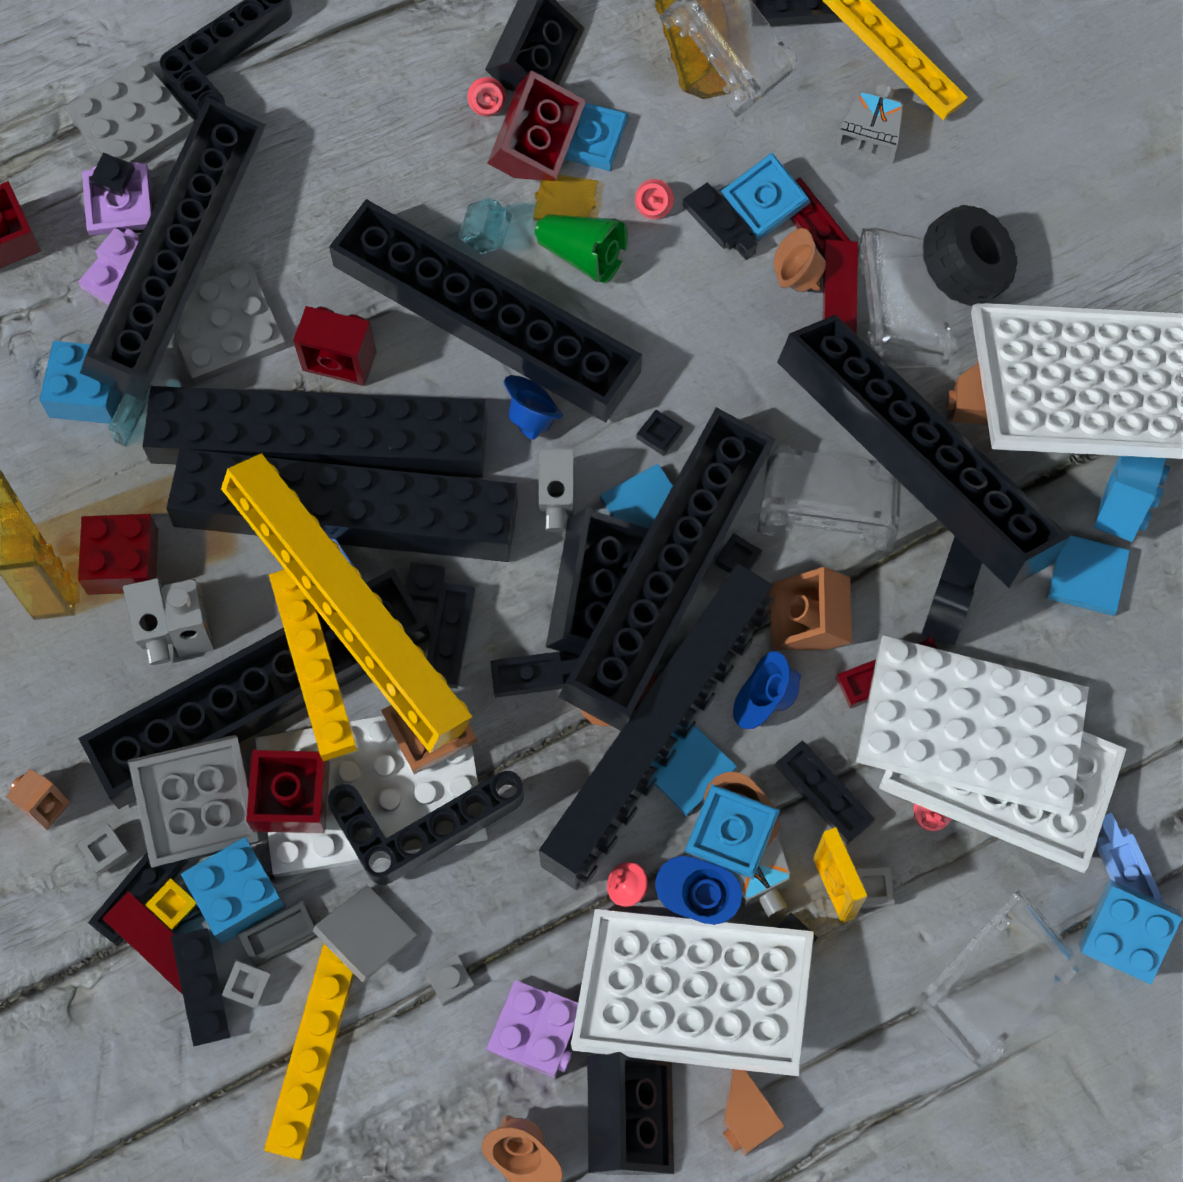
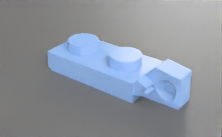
(1124, 859)

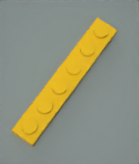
(900, 55)
(313, 669)
(310, 1057)

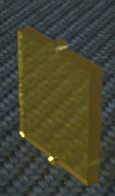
(565, 197)

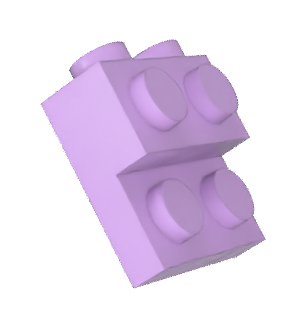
(109, 211)
(113, 257)
(535, 1030)

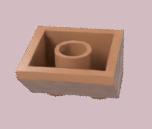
(811, 611)

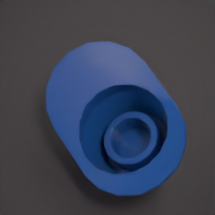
(530, 406)
(768, 689)
(698, 890)

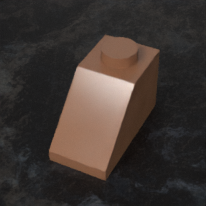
(968, 398)
(37, 798)
(748, 1115)

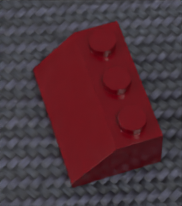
(536, 130)

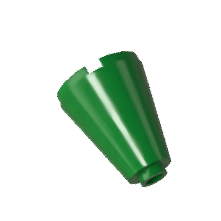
(584, 243)

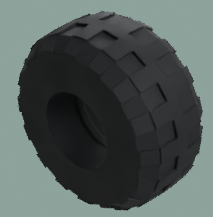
(969, 255)

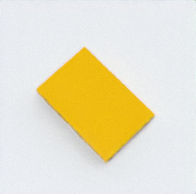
(839, 876)

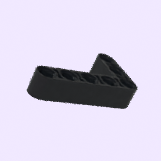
(217, 45)
(953, 594)
(424, 828)

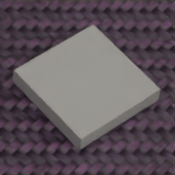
(364, 933)

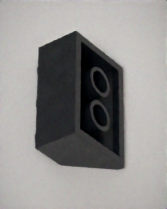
(537, 39)
(629, 1115)

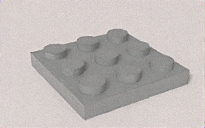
(130, 115)
(226, 325)
(191, 800)

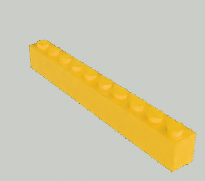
(346, 603)

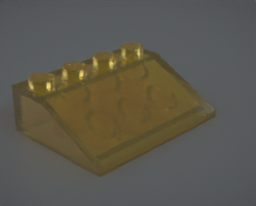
(30, 562)

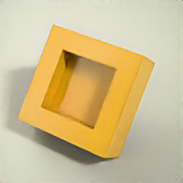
(171, 904)

